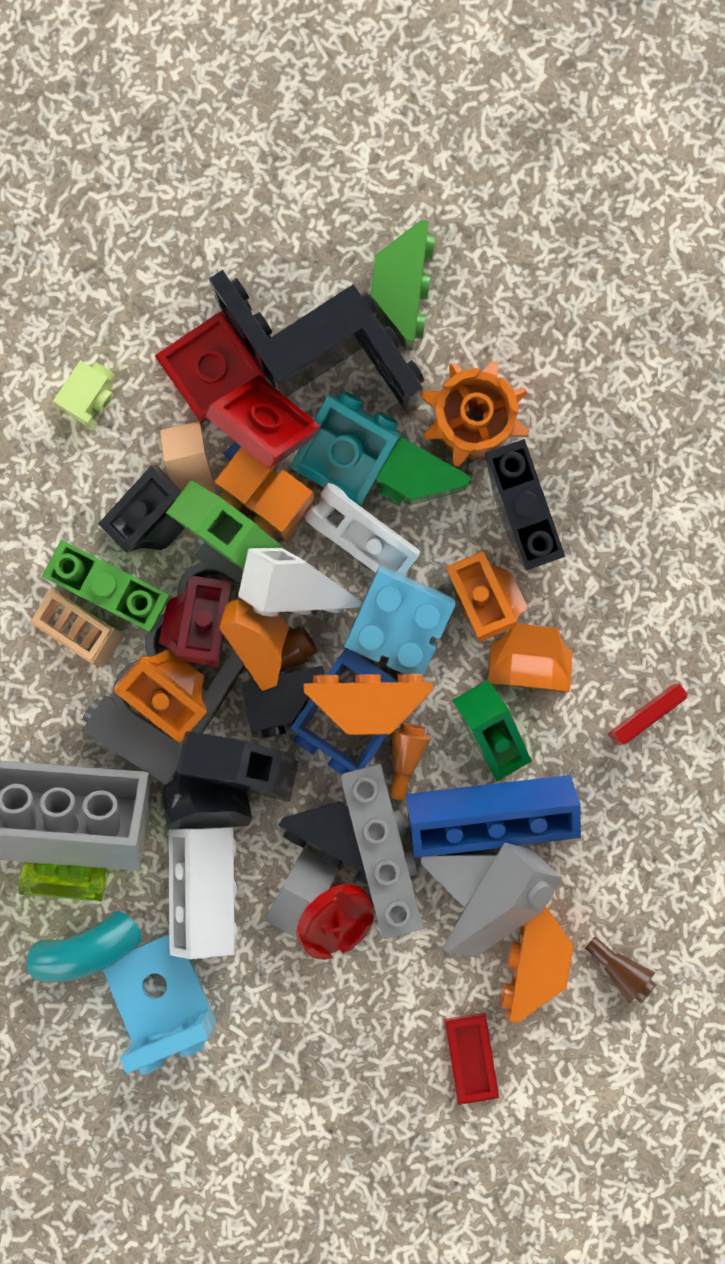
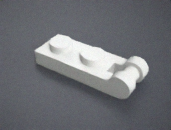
(361, 533)

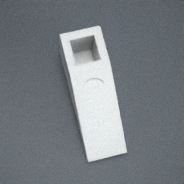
(283, 583)

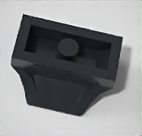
(141, 514)
(204, 804)

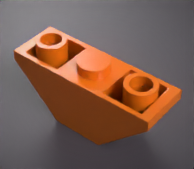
(368, 704)
(540, 966)

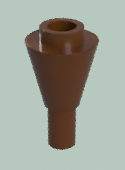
(629, 976)

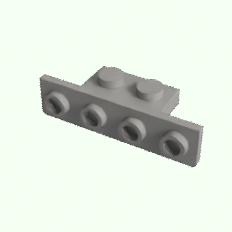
(381, 851)

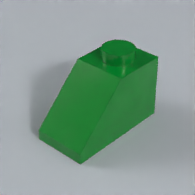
(418, 476)
(492, 730)

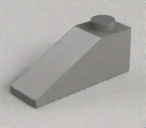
(506, 899)

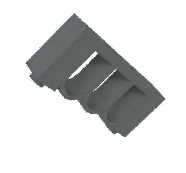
(137, 739)

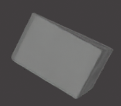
(459, 872)
(305, 882)

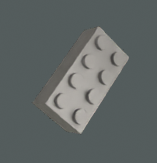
(73, 815)

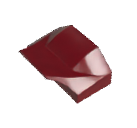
(194, 621)

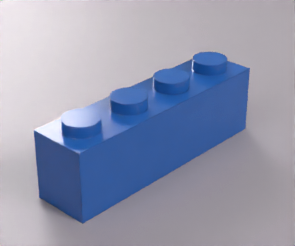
(493, 815)

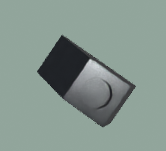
(280, 705)

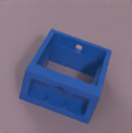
(311, 742)

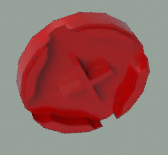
(335, 921)

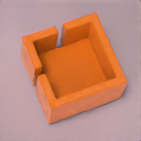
(271, 500)

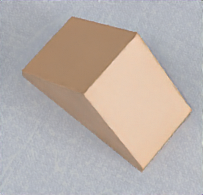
(187, 456)

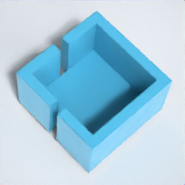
(400, 622)

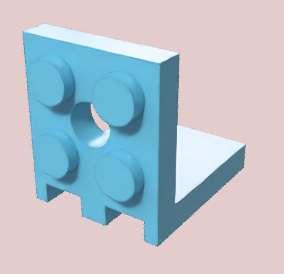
(161, 1024)

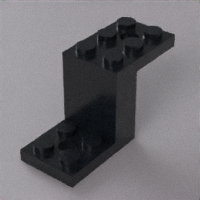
(320, 341)

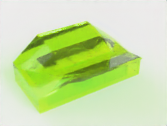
(63, 881)

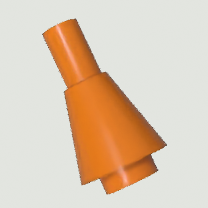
(407, 749)

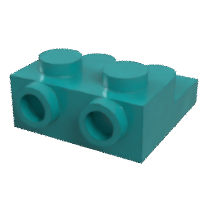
(347, 447)

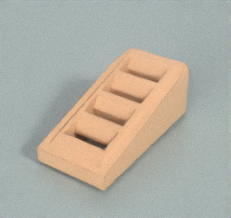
(104, 646)

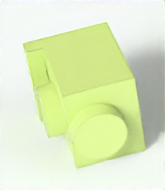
(86, 393)

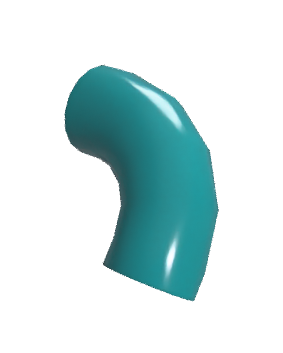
(84, 953)

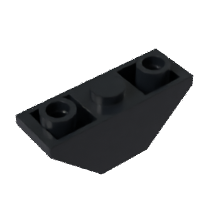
(523, 505)
(238, 765)
(330, 830)

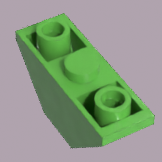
(400, 283)
(219, 524)
(106, 586)

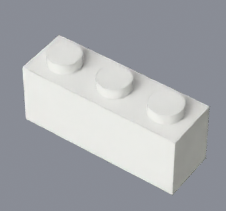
(202, 892)

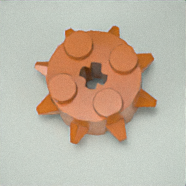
(482, 392)

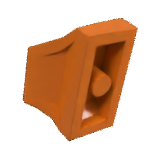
(486, 595)
(255, 640)
(531, 659)
(165, 692)

